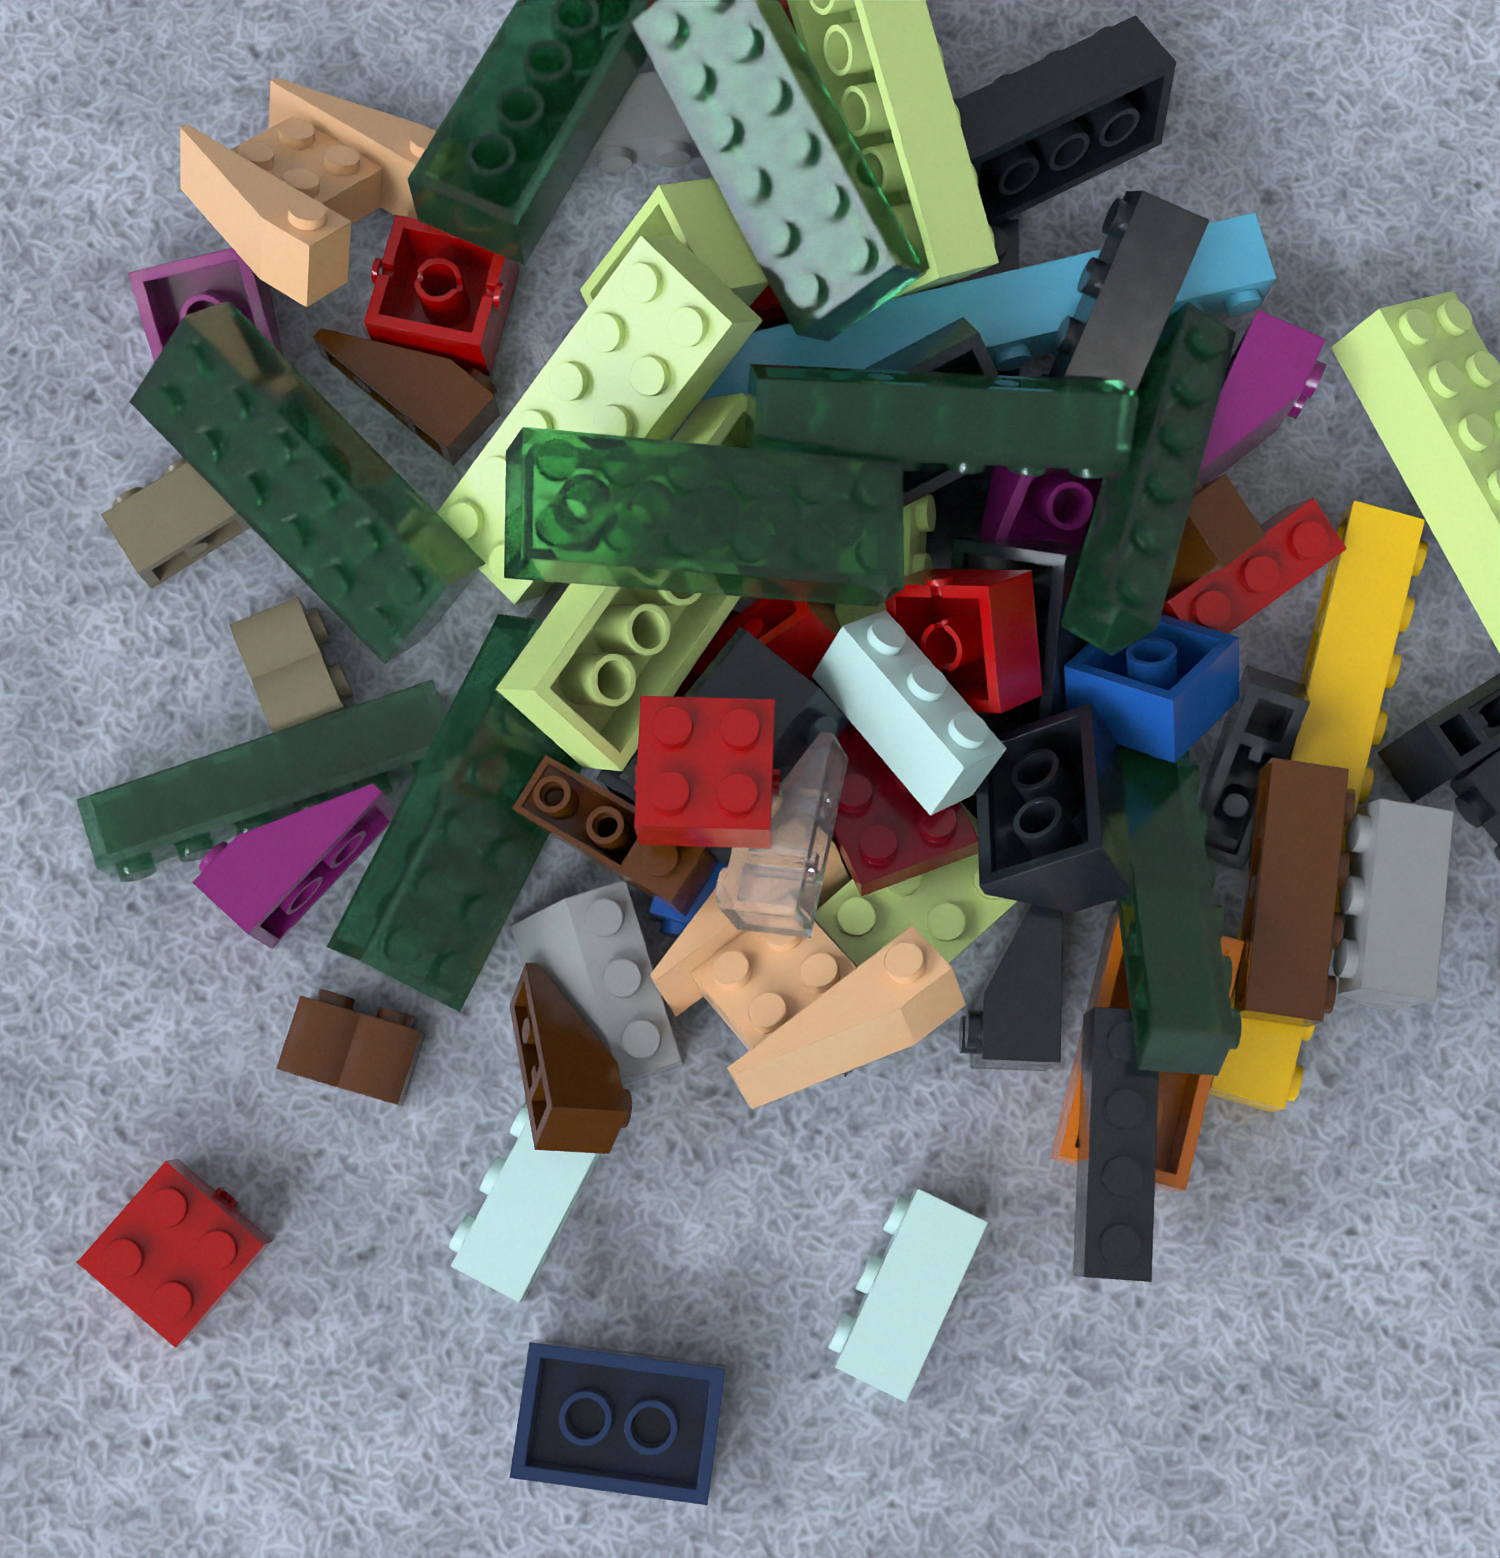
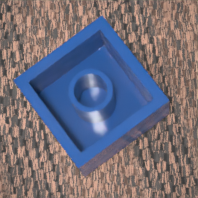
(1160, 688)

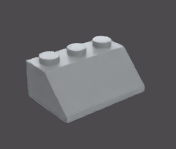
(1394, 904)
(603, 969)

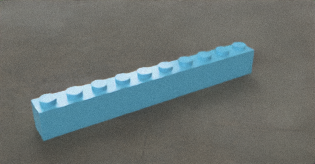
(1011, 309)

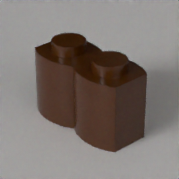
(352, 1048)

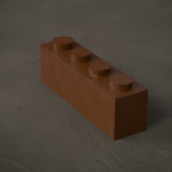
(1292, 893)

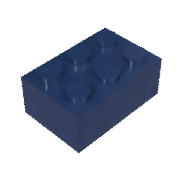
(618, 1421)

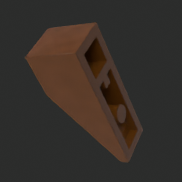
(419, 389)
(565, 1071)

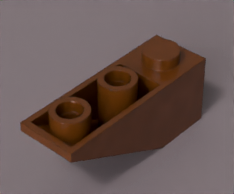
(604, 831)

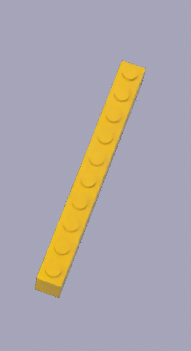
(1345, 679)

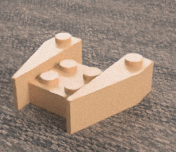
(302, 184)
(802, 999)

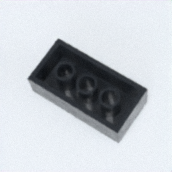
(1067, 117)

